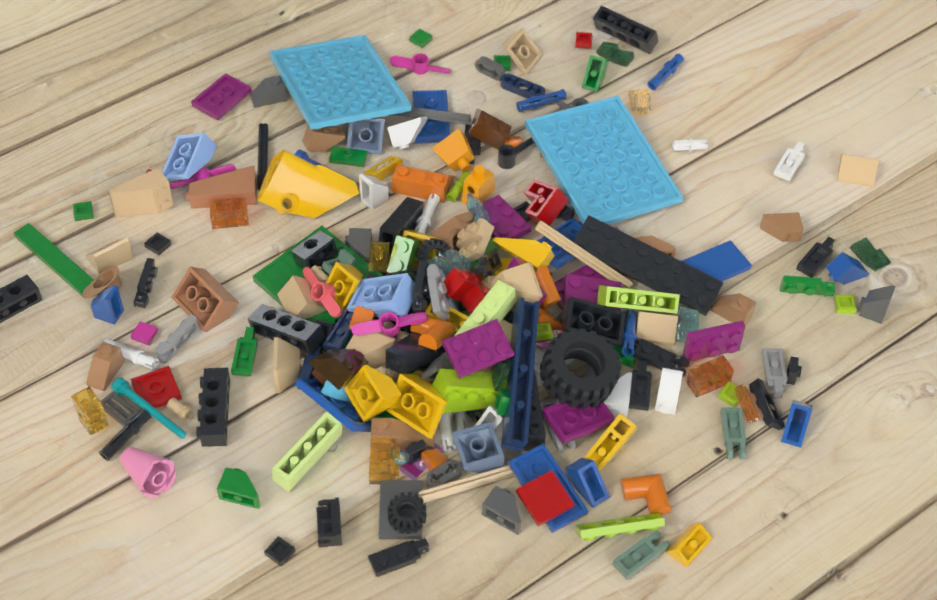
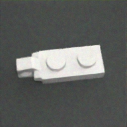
(790, 162)

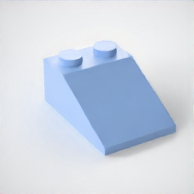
(188, 156)
(384, 295)

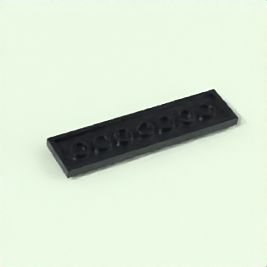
(648, 265)

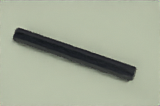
(262, 154)

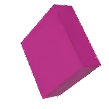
(144, 333)

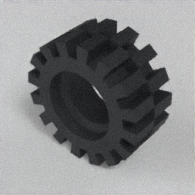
(430, 245)
(407, 502)

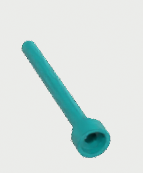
(122, 387)

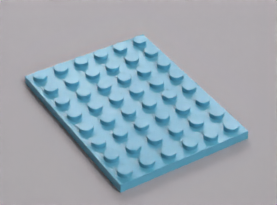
(339, 82)
(603, 161)

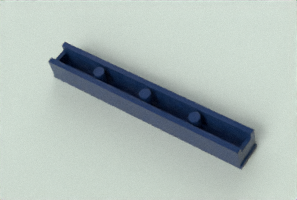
(520, 377)

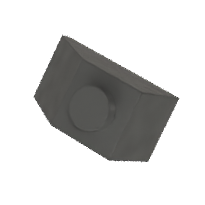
(269, 91)
(359, 241)
(876, 303)
(502, 509)

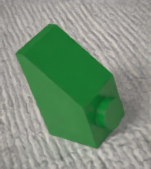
(595, 73)
(237, 488)

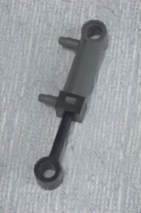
(508, 153)

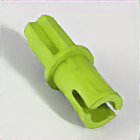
(457, 187)

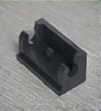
(329, 523)

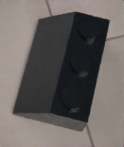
(594, 317)

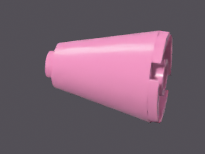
(148, 471)

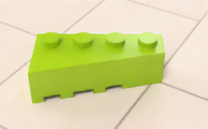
(466, 393)

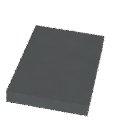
(388, 490)

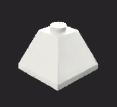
(406, 132)

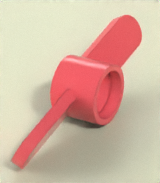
(323, 293)

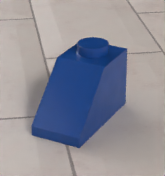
(846, 269)
(108, 305)
(797, 423)
(588, 481)

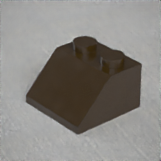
(339, 365)

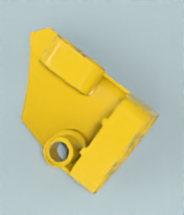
(303, 186)

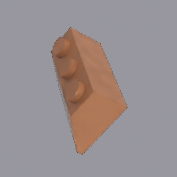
(204, 298)

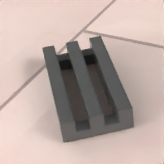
(124, 403)

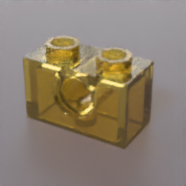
(90, 410)
(381, 450)

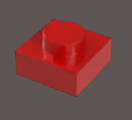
(583, 40)

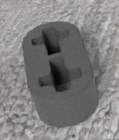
(489, 68)
(443, 475)

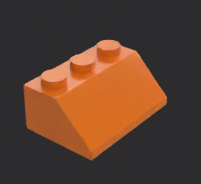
(420, 182)

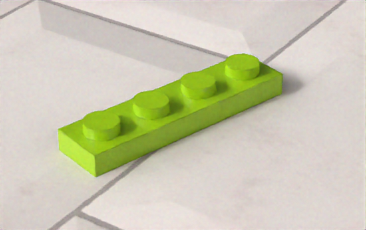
(629, 525)

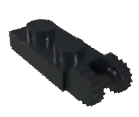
(660, 357)

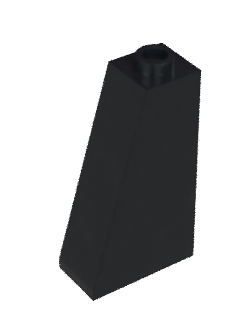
(401, 219)
(409, 355)

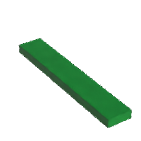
(53, 258)

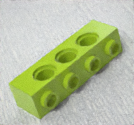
(638, 299)

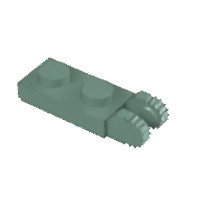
(733, 431)
(640, 555)

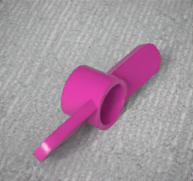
(418, 63)
(204, 173)
(377, 325)

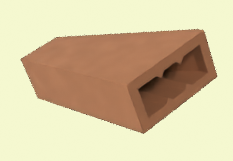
(224, 186)

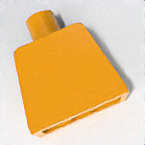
(455, 151)
(478, 183)

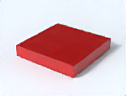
(157, 387)
(545, 498)

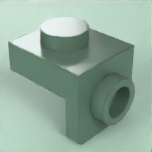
(343, 257)

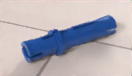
(672, 64)
(525, 104)
(629, 336)

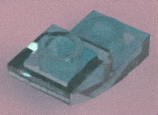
(477, 208)
(687, 321)

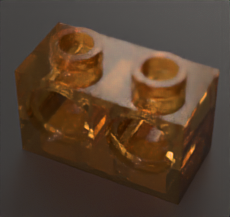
(229, 213)
(709, 376)

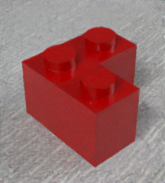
(546, 202)
(466, 288)

